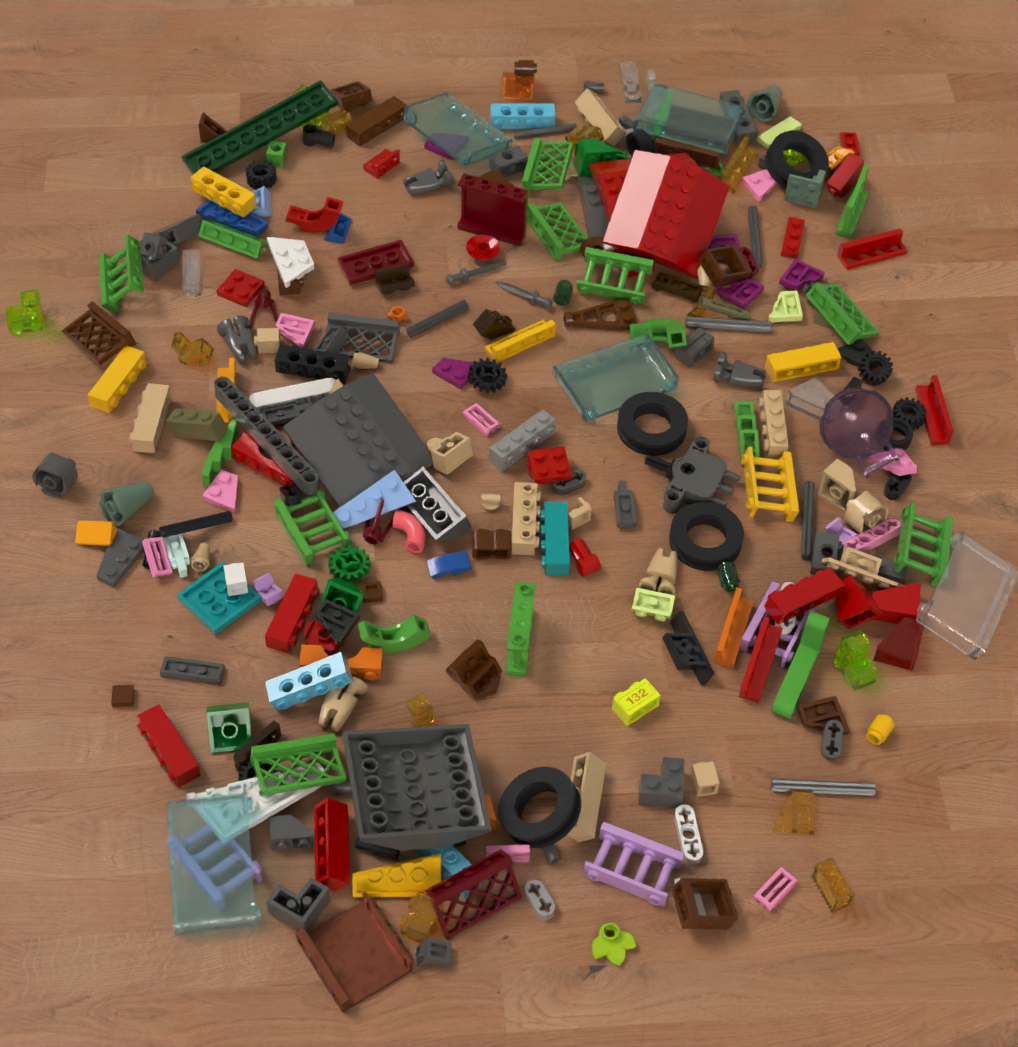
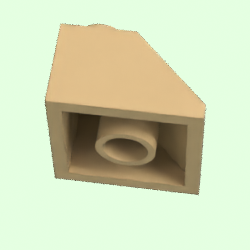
(837, 485)

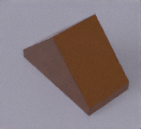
(209, 128)

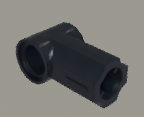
(312, 136)

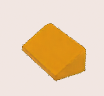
(95, 533)

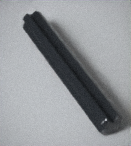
(195, 524)

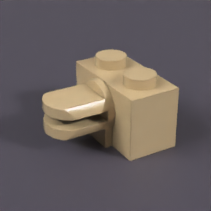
(449, 452)

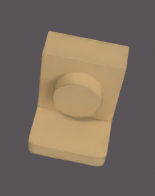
(580, 514)

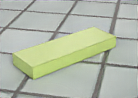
(788, 124)

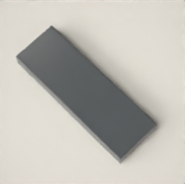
(192, 670)

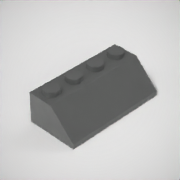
(435, 508)

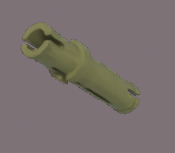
(719, 307)

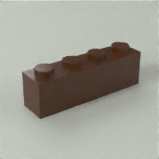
(376, 121)

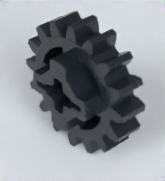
(487, 375)

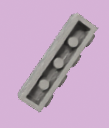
(521, 440)

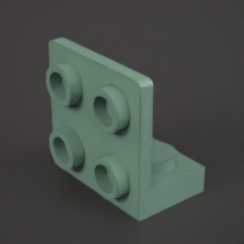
(805, 190)

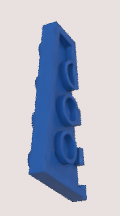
(250, 223)

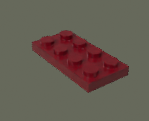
(362, 264)

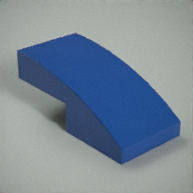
(445, 564)

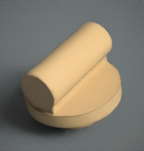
(490, 501)

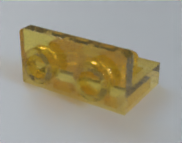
(334, 122)

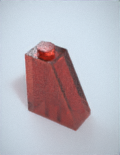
(901, 645)

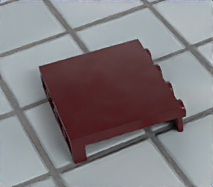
(493, 209)

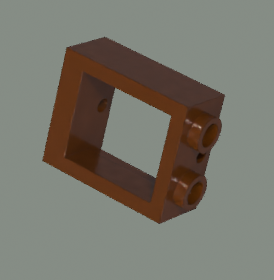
(731, 255)
(687, 909)

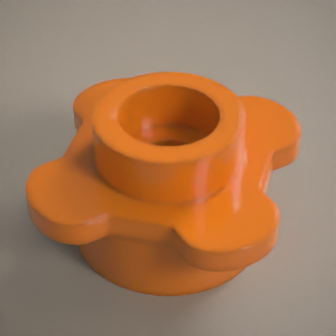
(397, 314)

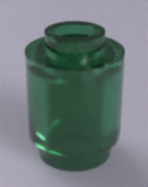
(563, 293)
(728, 576)

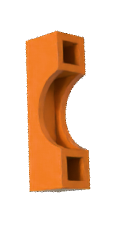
(364, 665)

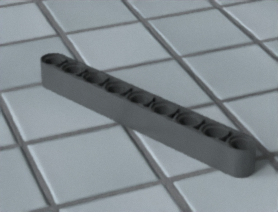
(266, 436)

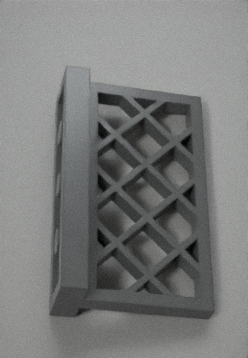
(363, 326)

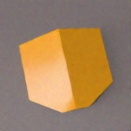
(837, 156)

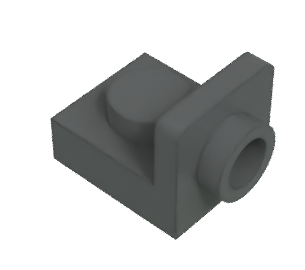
(433, 952)

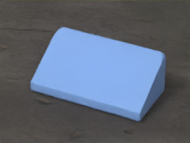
(263, 202)

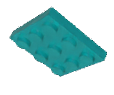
(210, 600)

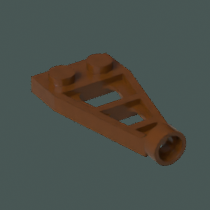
(622, 311)

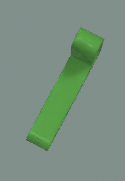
(801, 665)

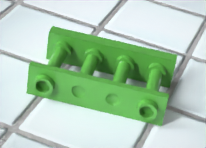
(617, 260)
(109, 270)
(299, 538)
(940, 542)
(520, 629)

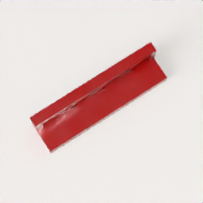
(869, 246)
(937, 416)
(760, 661)

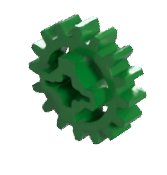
(350, 562)

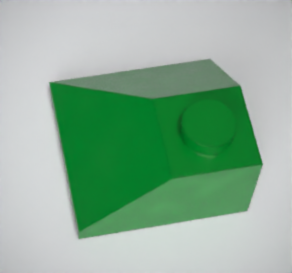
(343, 594)

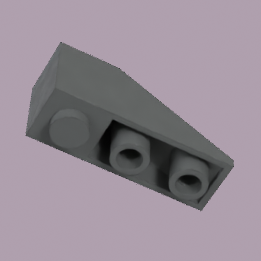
(181, 230)

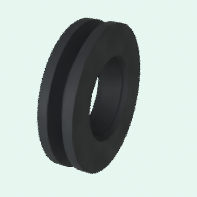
(798, 142)
(652, 443)
(706, 514)
(553, 827)

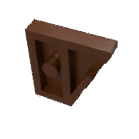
(819, 712)

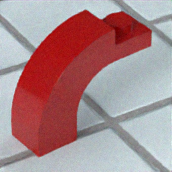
(318, 220)

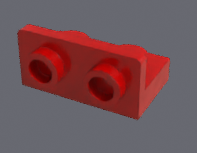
(382, 163)

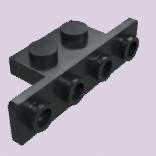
(686, 649)

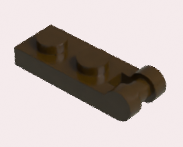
(677, 286)
(268, 735)

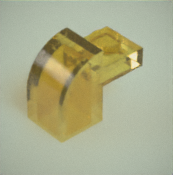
(192, 353)

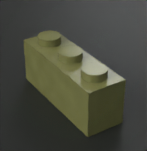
(197, 424)

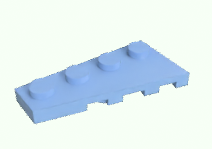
(366, 504)

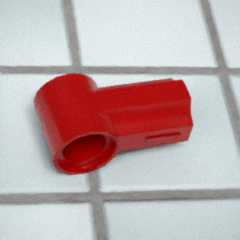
(585, 561)

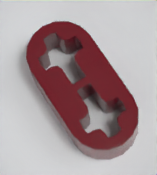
(747, 254)

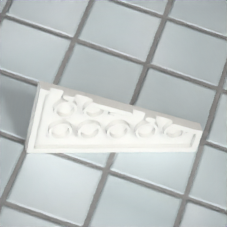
(263, 805)

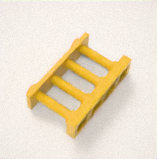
(785, 478)

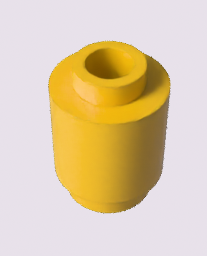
(880, 729)

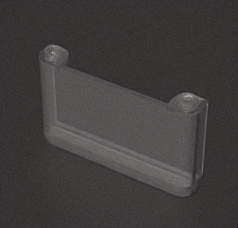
(969, 596)

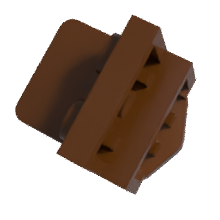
(476, 671)

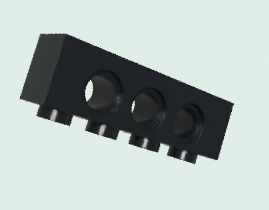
(312, 363)

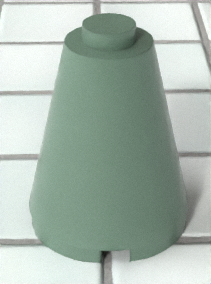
(765, 103)
(124, 501)

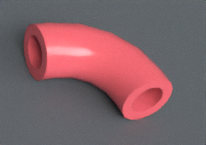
(413, 528)

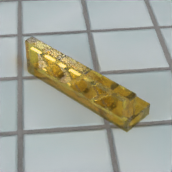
(739, 165)

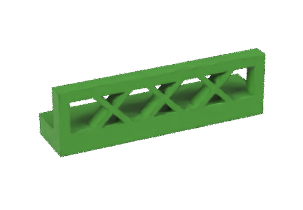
(232, 238)

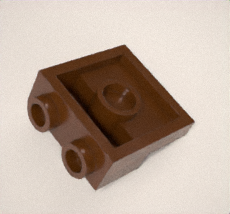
(352, 95)

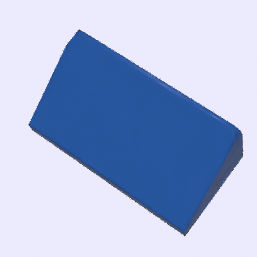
(339, 230)

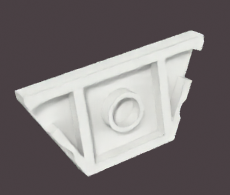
(290, 258)

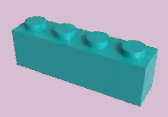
(555, 538)

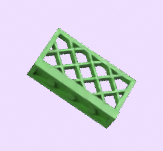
(535, 164)
(853, 207)
(546, 232)
(840, 320)
(294, 751)

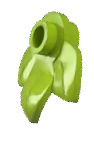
(612, 947)

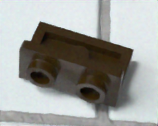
(393, 279)

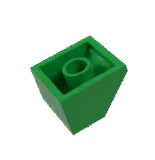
(229, 726)

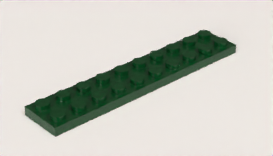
(261, 129)

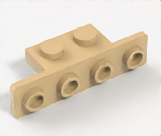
(861, 565)

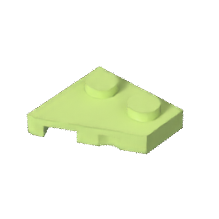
(786, 308)

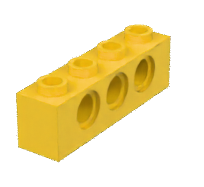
(223, 191)

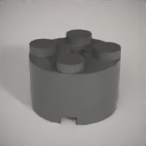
(55, 475)

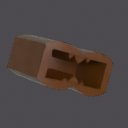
(491, 544)

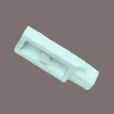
(177, 553)

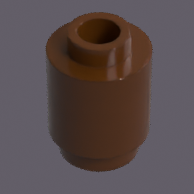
(525, 68)

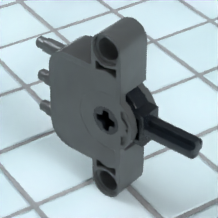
(694, 477)

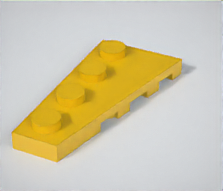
(399, 879)

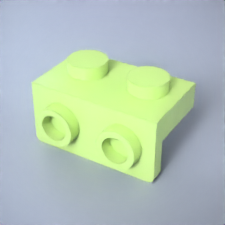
(653, 604)

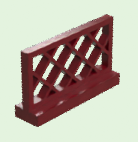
(469, 880)

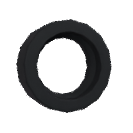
(639, 141)
(906, 429)

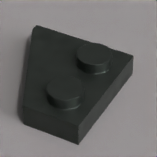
(855, 352)
(336, 620)

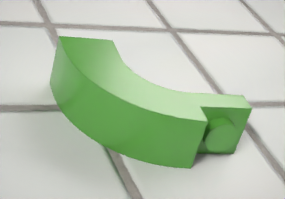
(662, 330)
(397, 637)

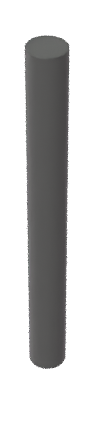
(521, 134)

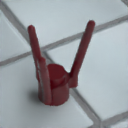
(263, 300)
(373, 534)

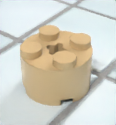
(865, 512)

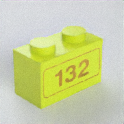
(635, 701)

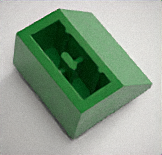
(592, 152)

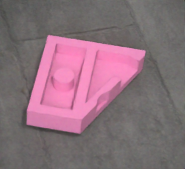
(759, 183)
(295, 328)
(902, 467)
(223, 491)

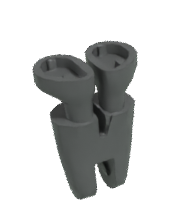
(429, 180)
(240, 344)
(739, 373)

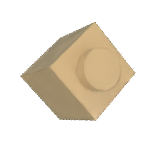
(267, 340)
(705, 778)

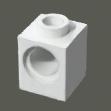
(235, 579)

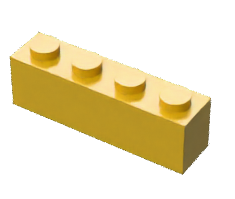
(803, 362)
(117, 379)

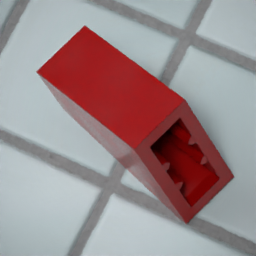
(845, 176)
(898, 603)
(855, 604)

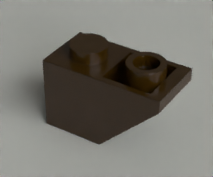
(493, 325)

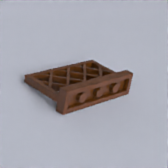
(108, 326)

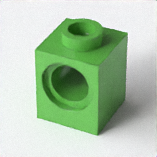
(277, 153)

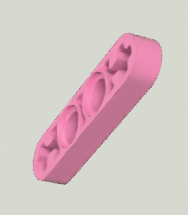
(869, 539)

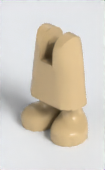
(661, 567)
(340, 706)

